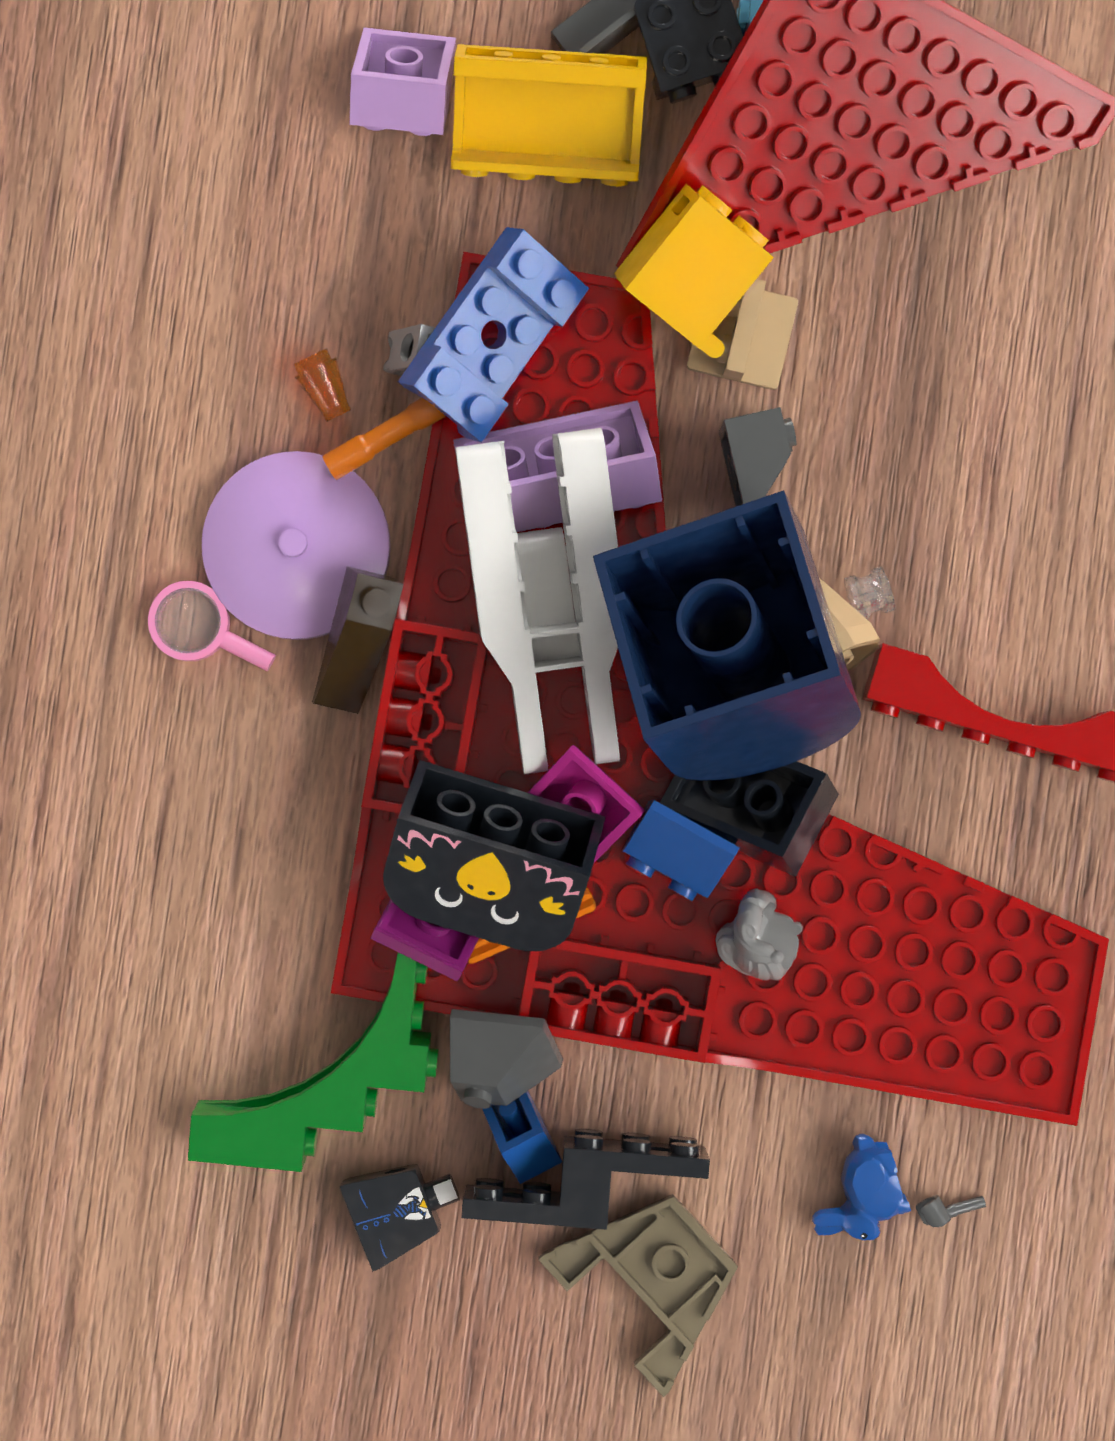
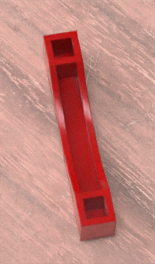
(914, 685)

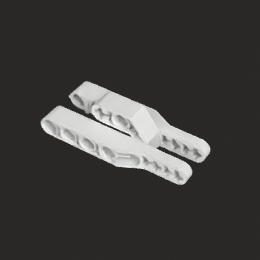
(527, 588)

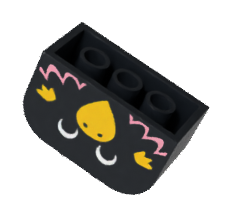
(490, 859)

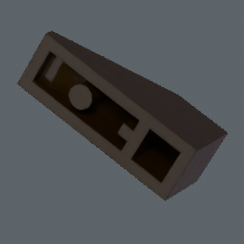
(357, 638)

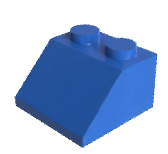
(678, 850)

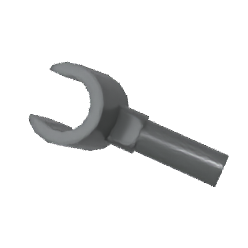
(937, 1215)

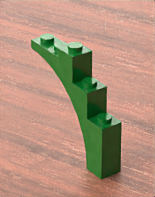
(275, 1127)

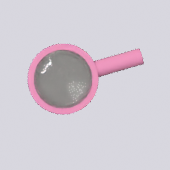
(194, 624)

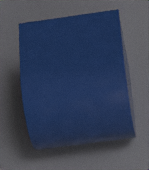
(729, 642)

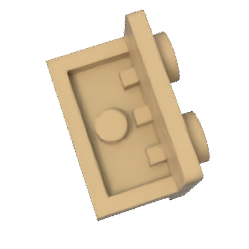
(753, 339)

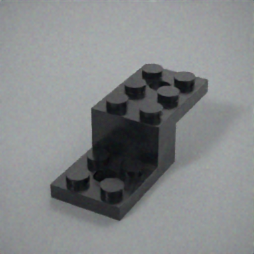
(584, 1180)

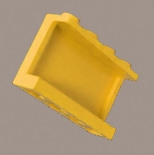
(548, 114)

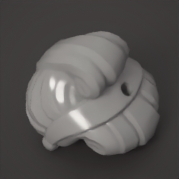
(759, 938)

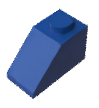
(522, 1137)

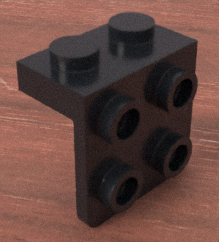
(687, 43)

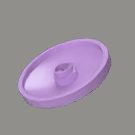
(284, 541)

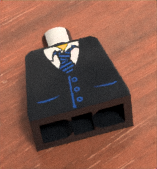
(396, 1210)

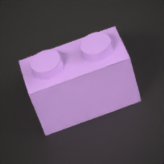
(402, 81)

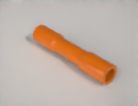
(364, 447)

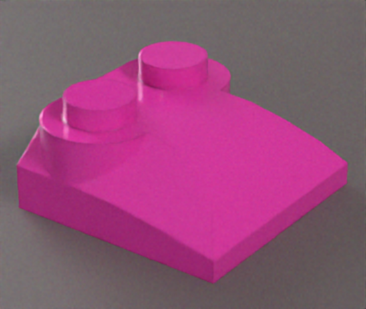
(584, 785)

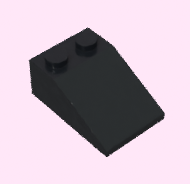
(764, 813)

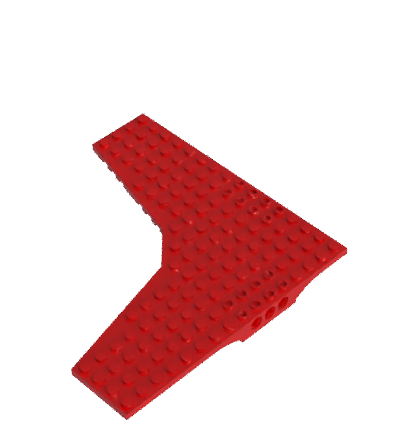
(900, 963)

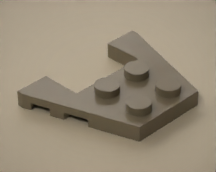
(668, 1265)

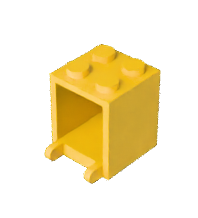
(695, 266)

